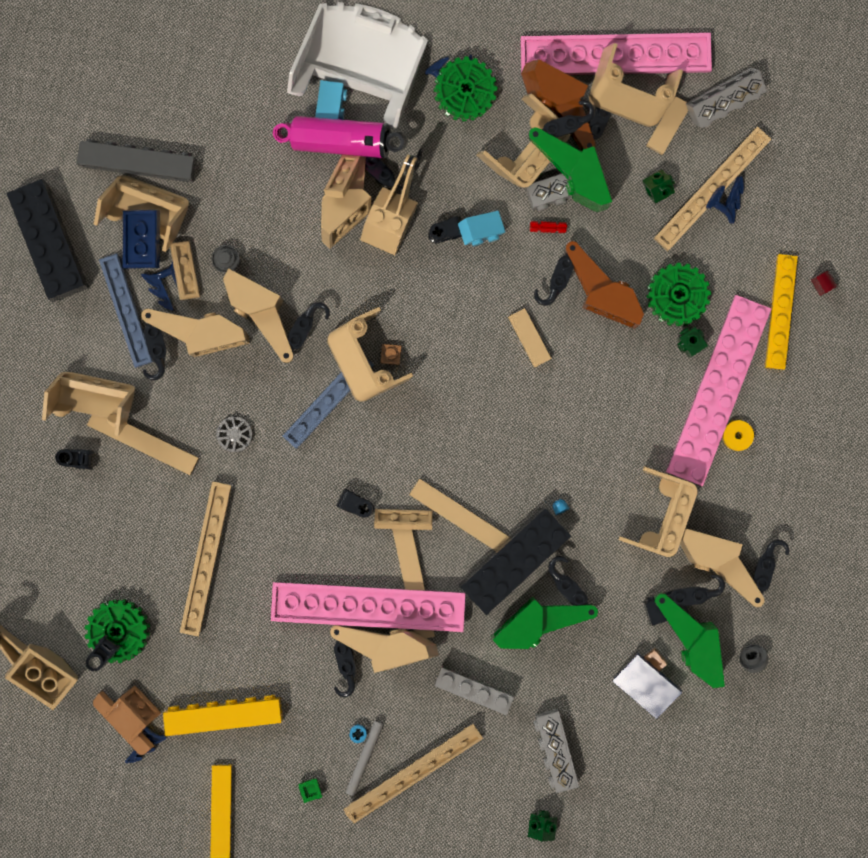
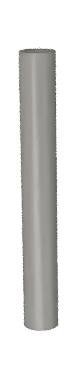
(364, 758)

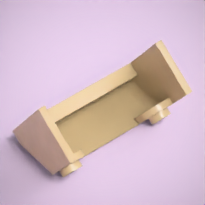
(628, 102)
(531, 161)
(132, 194)
(353, 363)
(89, 396)
(676, 518)

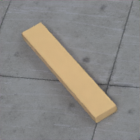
(147, 444)
(458, 515)
(410, 566)

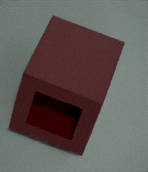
(824, 283)

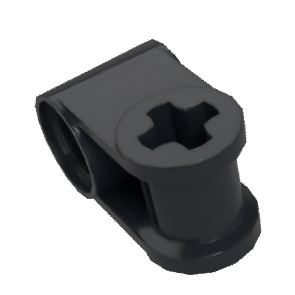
(448, 228)
(78, 458)
(352, 502)
(105, 651)

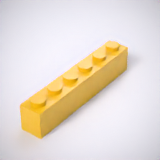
(222, 716)

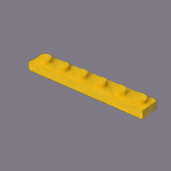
(781, 312)

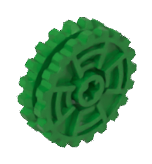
(452, 81)
(693, 292)
(128, 619)

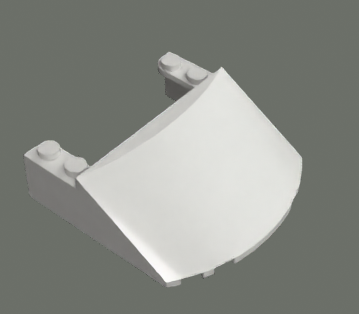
(362, 51)

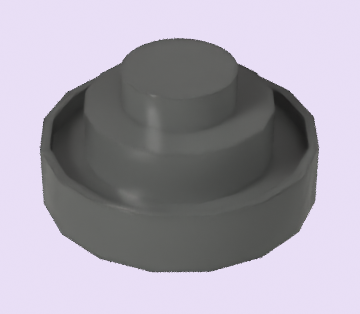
(225, 258)
(753, 658)

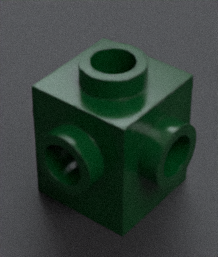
(659, 186)
(698, 341)
(542, 826)

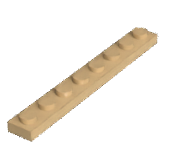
(722, 177)
(205, 559)
(413, 773)

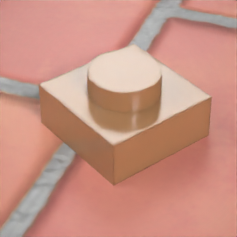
(390, 354)
(656, 659)

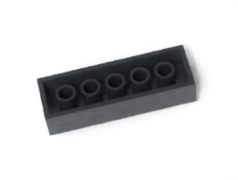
(47, 240)
(514, 560)

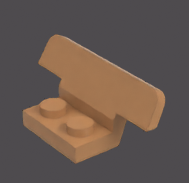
(129, 716)

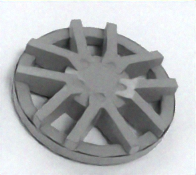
(234, 434)

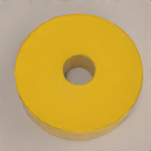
(744, 429)

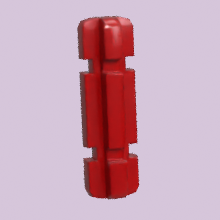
(548, 227)

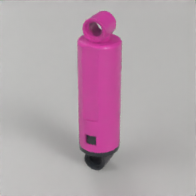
(340, 137)

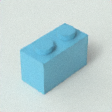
(331, 100)
(481, 228)

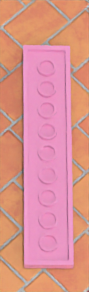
(633, 53)
(718, 390)
(368, 607)

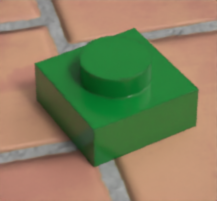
(310, 790)

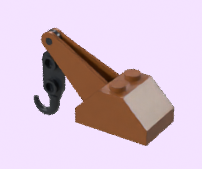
(562, 96)
(603, 297)

